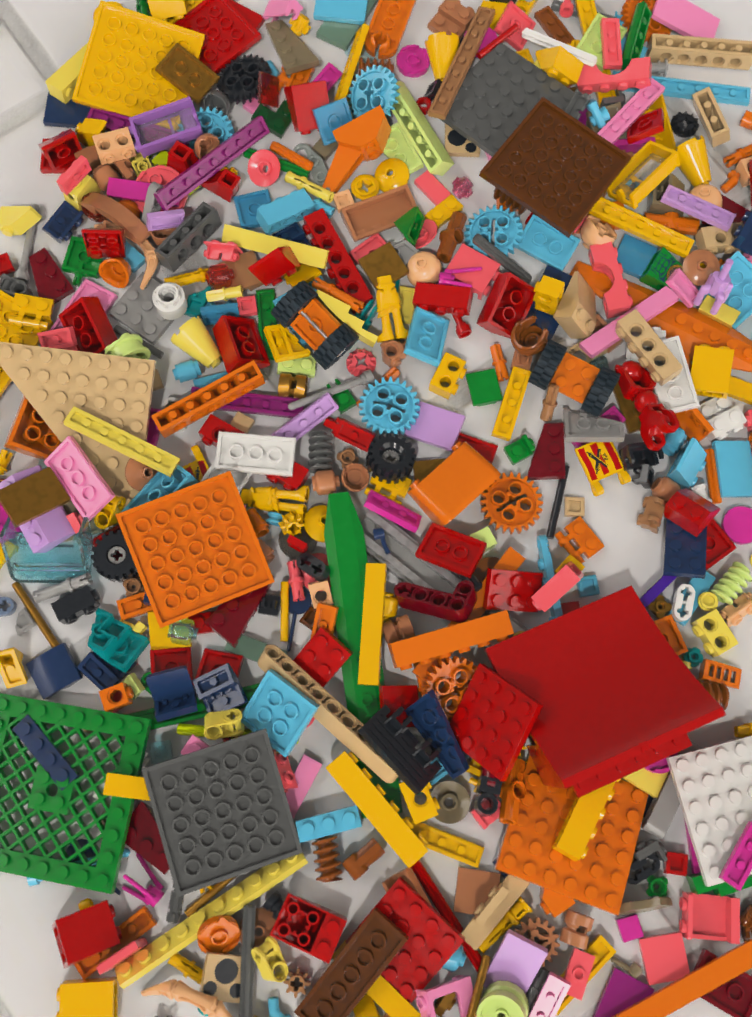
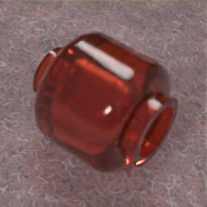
(219, 276)

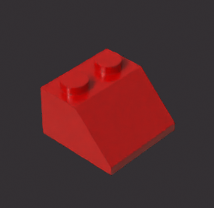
(60, 149)
(275, 266)
(690, 511)

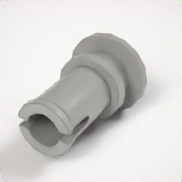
(660, 67)

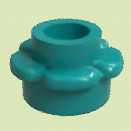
(698, 656)

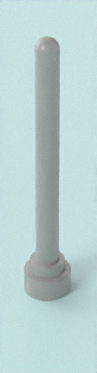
(22, 273)
(364, 379)

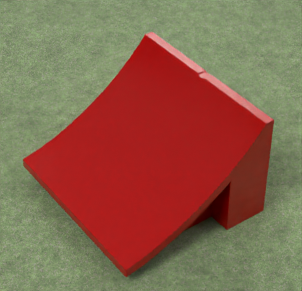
(607, 693)

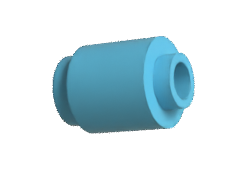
(187, 371)
(674, 442)

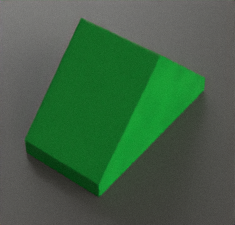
(411, 225)

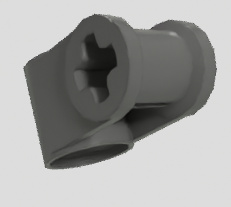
(12, 285)

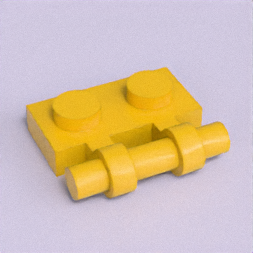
(31, 306)
(399, 489)

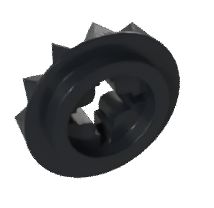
(678, 126)

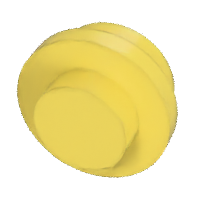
(707, 601)

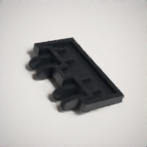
(399, 748)

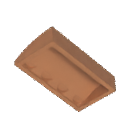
(377, 212)

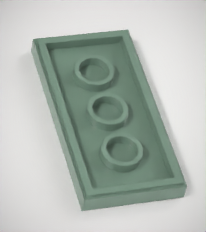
(339, 33)

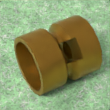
(286, 382)

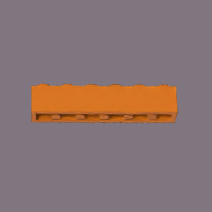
(449, 639)

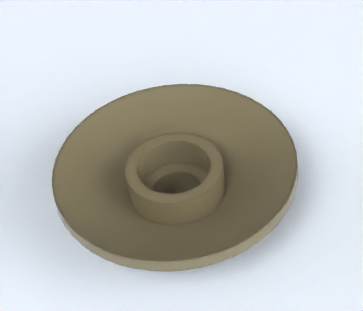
(460, 805)

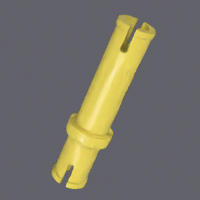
(310, 187)

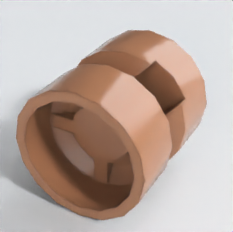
(398, 630)
(576, 929)

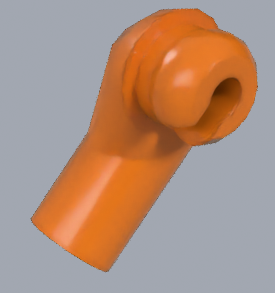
(732, 182)

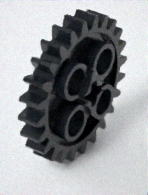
(240, 78)

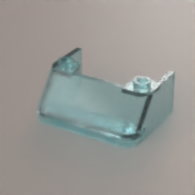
(48, 567)

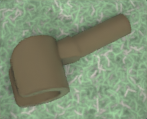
(634, 970)

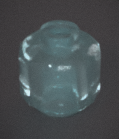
(182, 632)

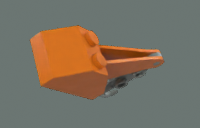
(357, 142)

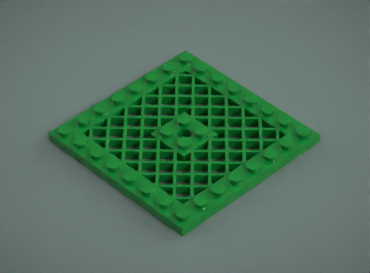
(114, 834)

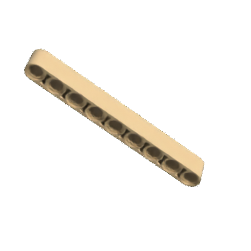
(330, 711)

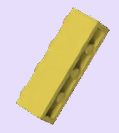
(63, 81)

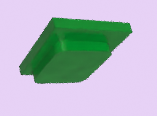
(483, 387)

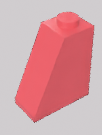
(557, 586)

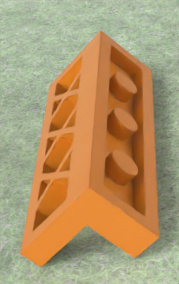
(694, 424)

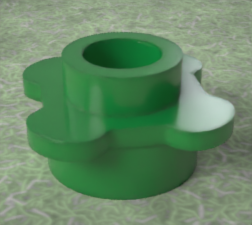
(661, 890)

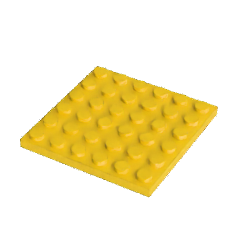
(122, 61)

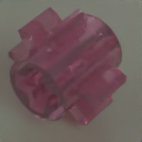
(462, 187)

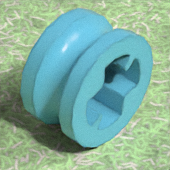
(274, 518)

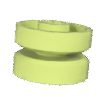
(503, 1000)

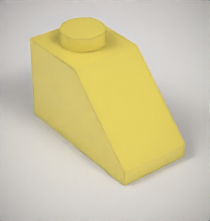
(17, 219)

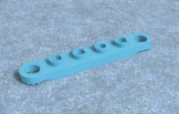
(546, 566)

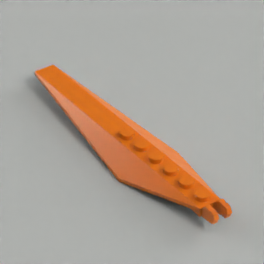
(679, 320)

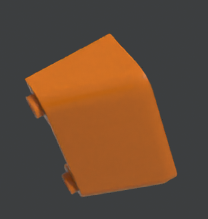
(453, 484)

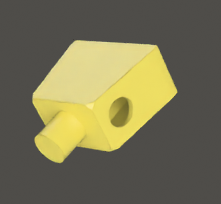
(86, 186)

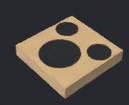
(458, 145)
(222, 976)

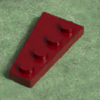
(233, 616)

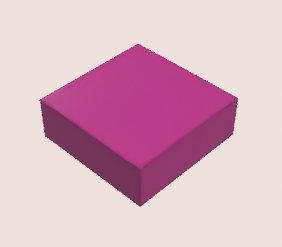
(629, 928)

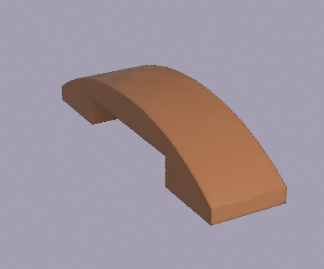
(118, 214)

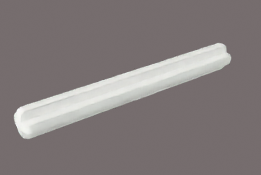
(549, 42)

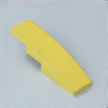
(341, 312)

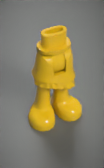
(389, 302)
(268, 499)

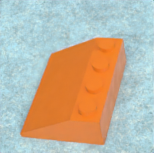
(30, 433)

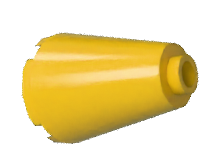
(441, 52)
(694, 161)

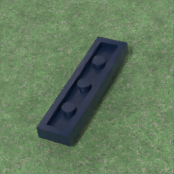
(44, 751)

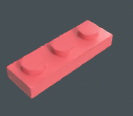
(611, 43)

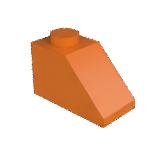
(554, 902)

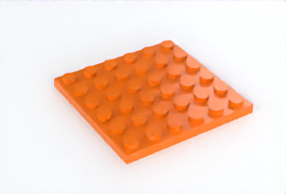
(194, 549)
(603, 872)

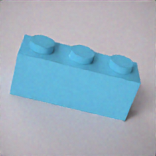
(284, 211)
(328, 823)

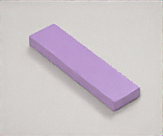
(698, 208)
(308, 418)

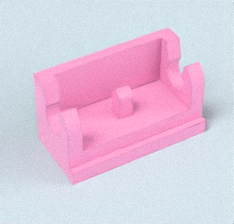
(280, 8)

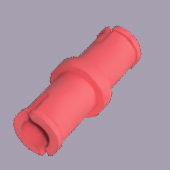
(296, 581)

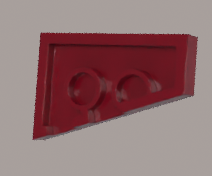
(48, 277)
(549, 454)
(145, 838)

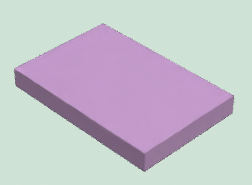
(436, 426)
(516, 961)

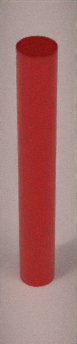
(502, 37)

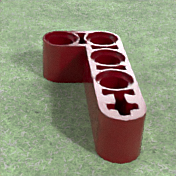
(448, 606)

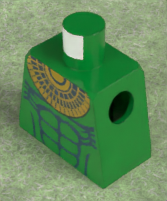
(659, 269)

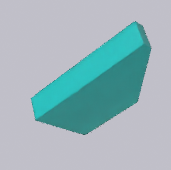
(196, 301)

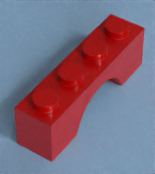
(223, 183)

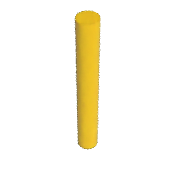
(284, 611)

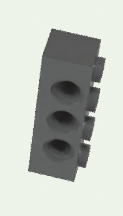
(188, 237)

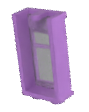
(164, 126)

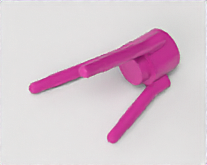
(446, 278)
(152, 893)

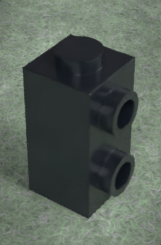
(76, 604)

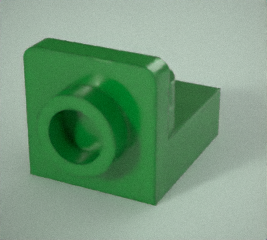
(520, 449)

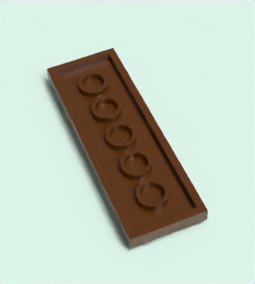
(354, 968)

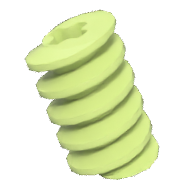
(731, 582)

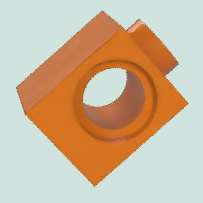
(107, 697)

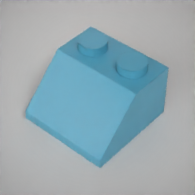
(687, 464)

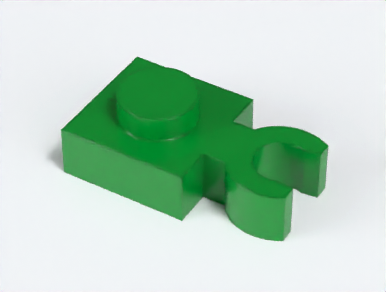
(343, 399)

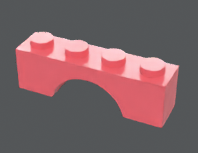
(636, 75)
(604, 259)

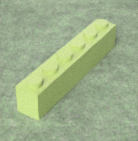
(421, 133)

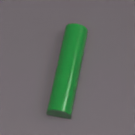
(636, 34)

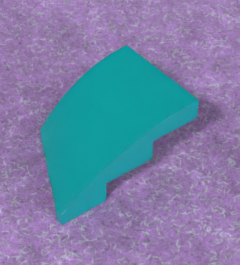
(115, 641)

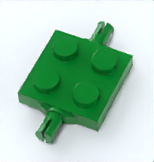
(78, 262)

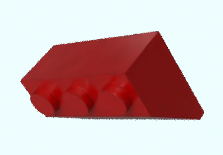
(506, 304)
(89, 324)
(239, 342)

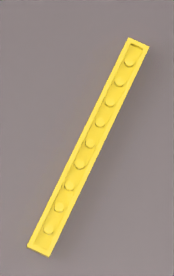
(186, 931)

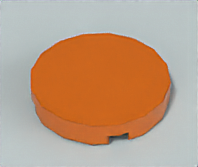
(219, 934)

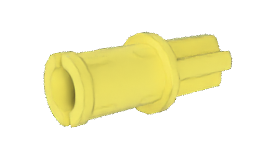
(224, 293)

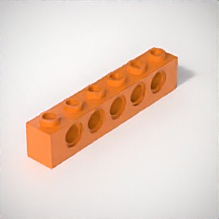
(208, 399)

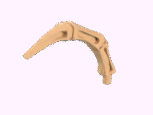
(148, 251)
(181, 992)

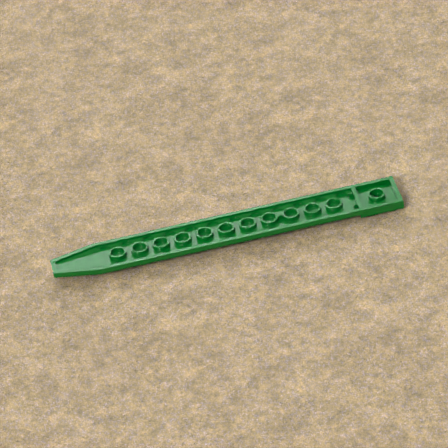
(347, 568)

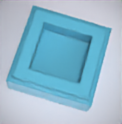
(588, 586)

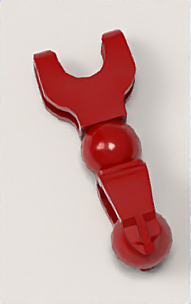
(653, 415)

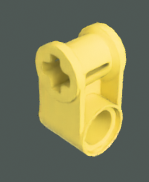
(222, 724)
(269, 957)

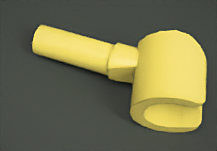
(139, 627)

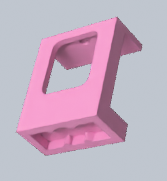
(460, 985)

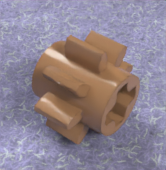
(291, 985)

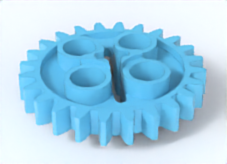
(369, 92)
(218, 125)
(510, 232)
(394, 391)

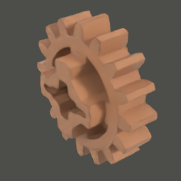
(548, 938)

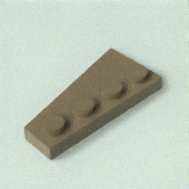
(290, 49)

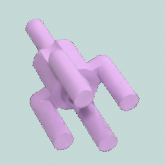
(717, 285)

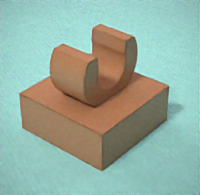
(521, 361)

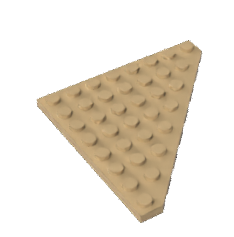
(100, 384)

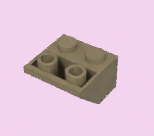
(654, 197)

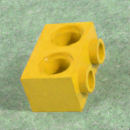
(548, 294)
(443, 374)

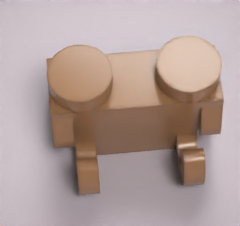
(652, 514)

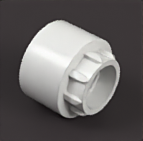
(172, 309)

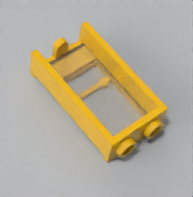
(643, 173)

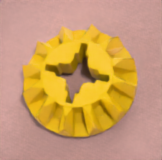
(369, 182)

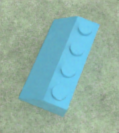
(162, 485)

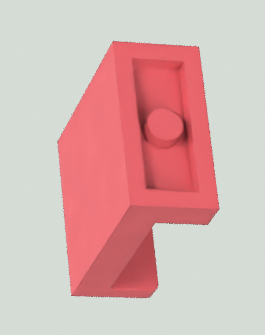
(480, 280)
(710, 917)

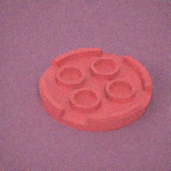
(162, 175)

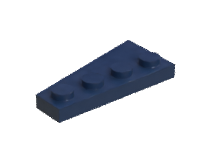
(432, 723)

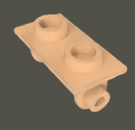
(735, 615)

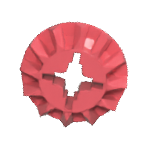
(351, 362)

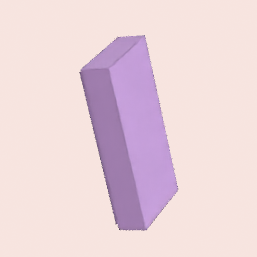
(164, 219)

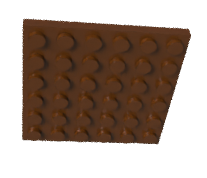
(555, 166)

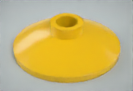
(398, 178)
(313, 523)

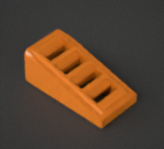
(705, 668)

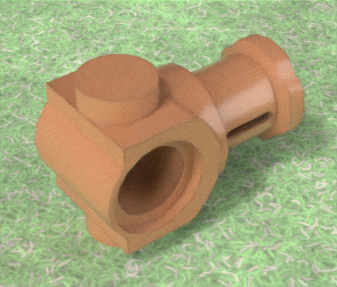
(394, 347)

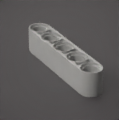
(665, 806)

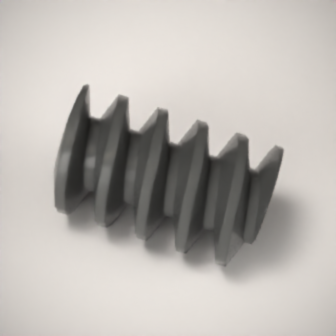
(319, 451)

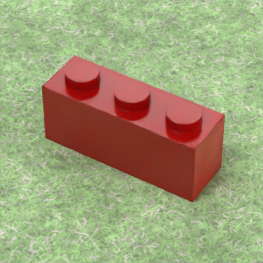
(443, 298)

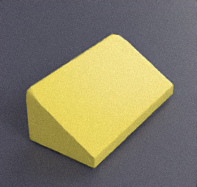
(725, 315)

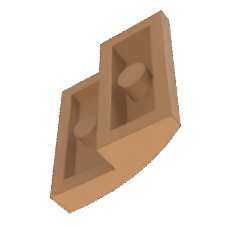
(242, 275)

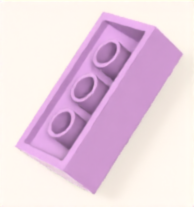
(46, 530)

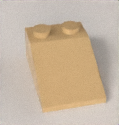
(577, 309)

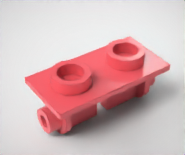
(230, 251)
(285, 771)

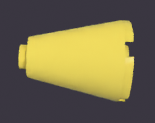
(197, 343)

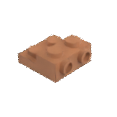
(451, 18)

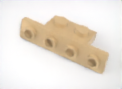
(494, 909)

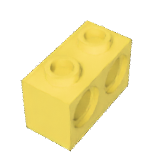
(718, 630)

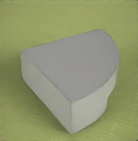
(24, 622)

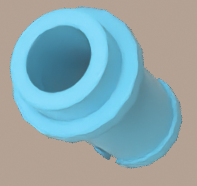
(319, 204)

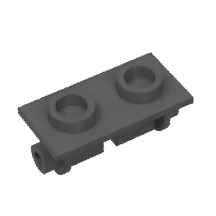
(577, 103)

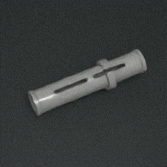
(70, 585)

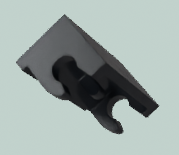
(637, 453)

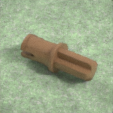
(549, 403)

